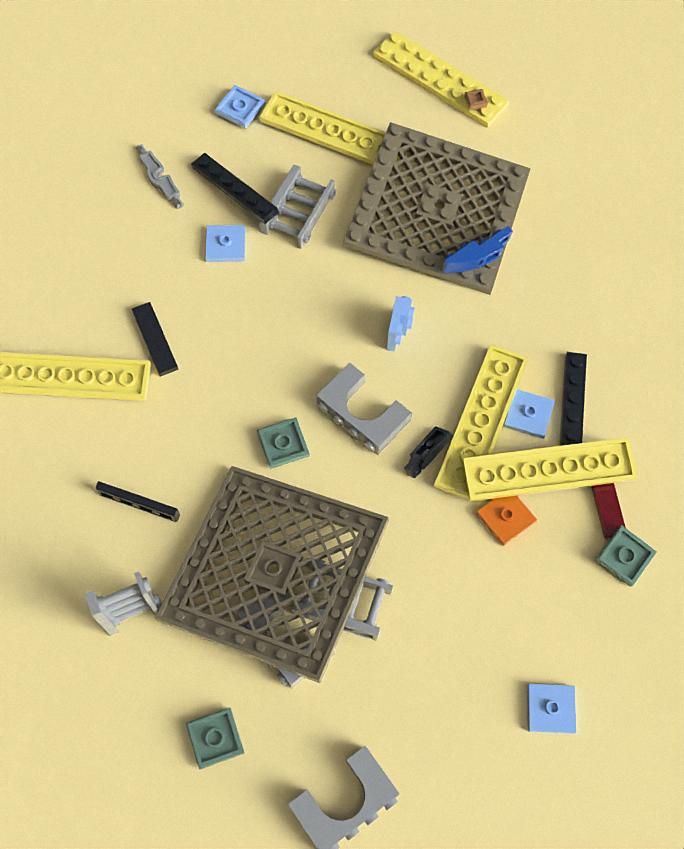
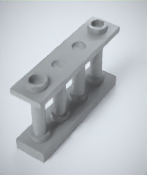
(286, 193)
(122, 604)
(367, 627)

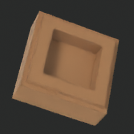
(476, 99)

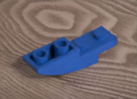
(476, 255)

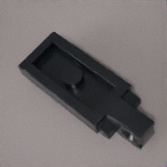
(427, 450)

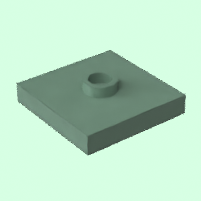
(283, 443)
(626, 555)
(215, 738)

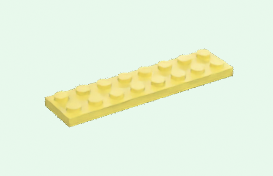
(438, 77)
(323, 127)
(74, 376)
(482, 416)
(549, 469)

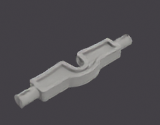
(165, 182)

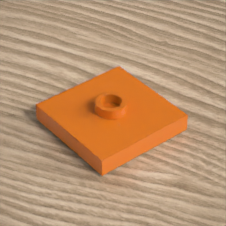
(506, 517)

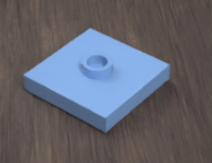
(240, 106)
(225, 243)
(529, 413)
(551, 708)

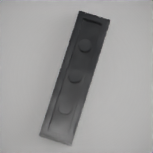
(155, 339)
(137, 501)

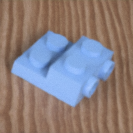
(401, 320)

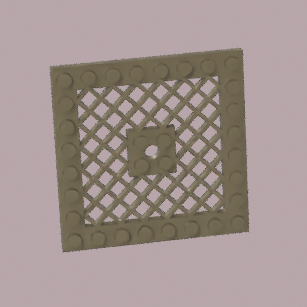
(403, 139)
(309, 663)

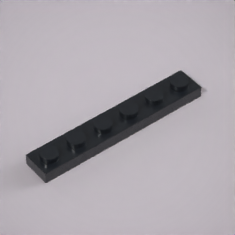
(235, 188)
(573, 399)

